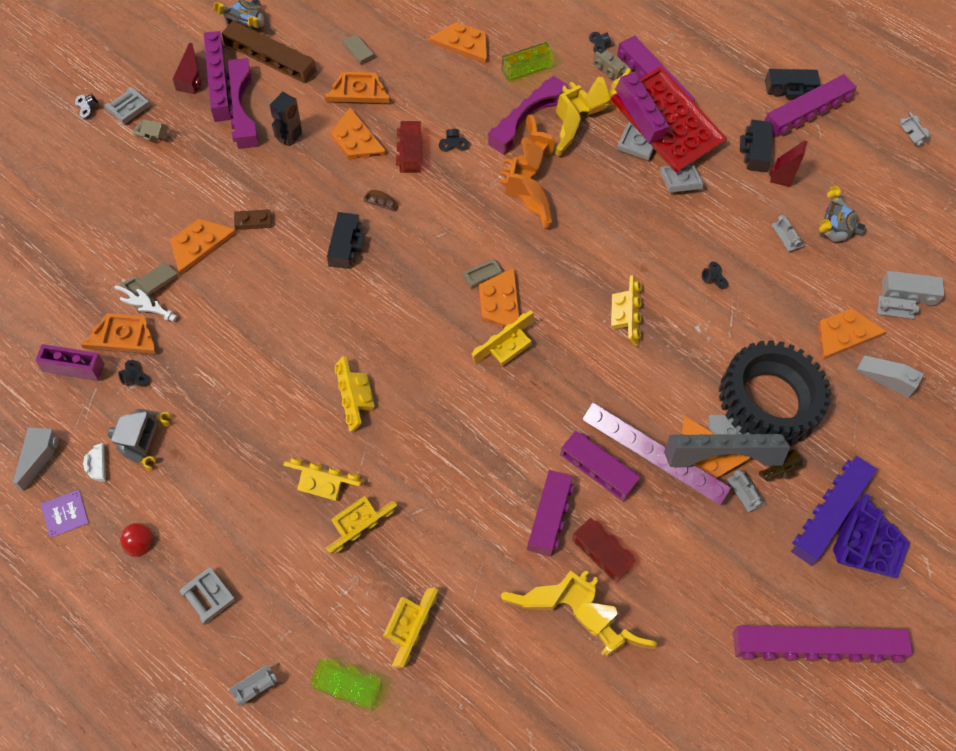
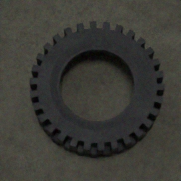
(788, 366)

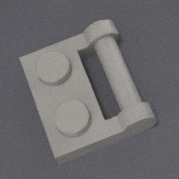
(127, 105)
(213, 591)

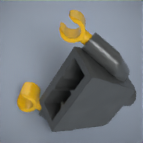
(135, 433)

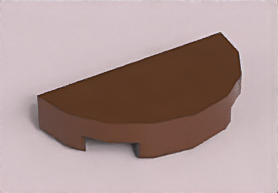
(381, 199)

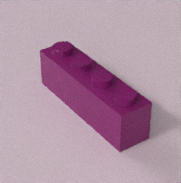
(641, 107)
(599, 465)
(549, 513)

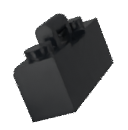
(791, 81)
(286, 119)
(759, 150)
(342, 245)

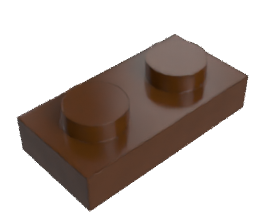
(252, 219)

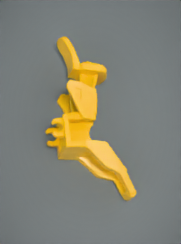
(577, 101)
(580, 596)

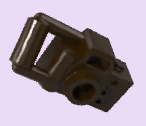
(792, 462)

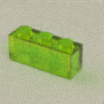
(527, 61)
(346, 684)

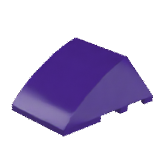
(870, 541)

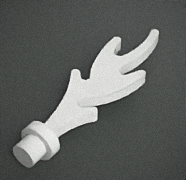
(143, 300)

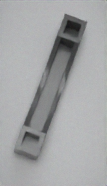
(689, 449)

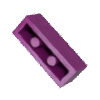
(70, 362)

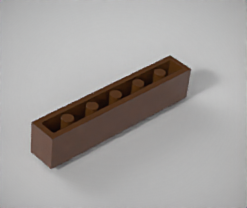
(269, 51)

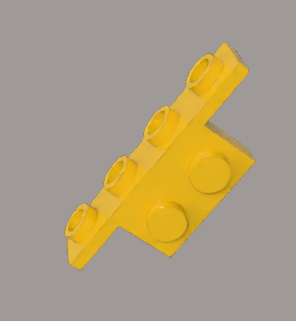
(627, 310)
(508, 342)
(354, 391)
(321, 481)
(355, 519)
(406, 624)

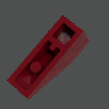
(187, 75)
(787, 165)

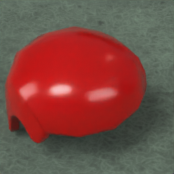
(136, 539)

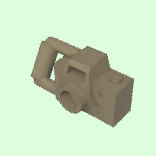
(151, 130)

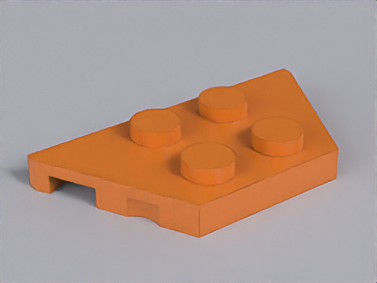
(462, 40)
(357, 88)
(355, 138)
(197, 242)
(499, 299)
(846, 332)
(121, 333)
(716, 465)

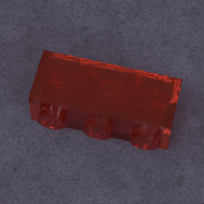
(409, 147)
(603, 549)

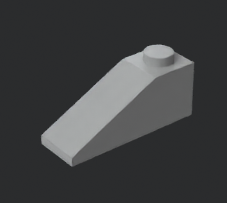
(891, 374)
(35, 453)

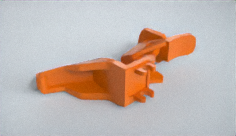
(524, 167)

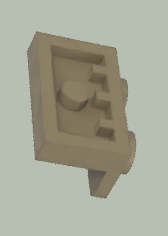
(609, 64)

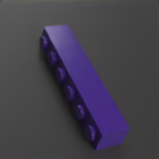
(833, 511)

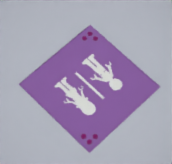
(64, 513)

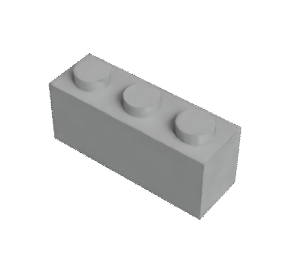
(915, 287)

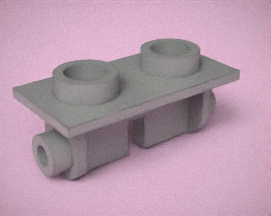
(919, 133)
(787, 234)
(897, 307)
(745, 491)
(253, 685)

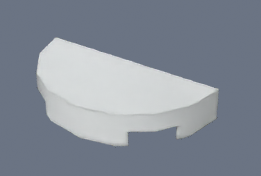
(95, 463)

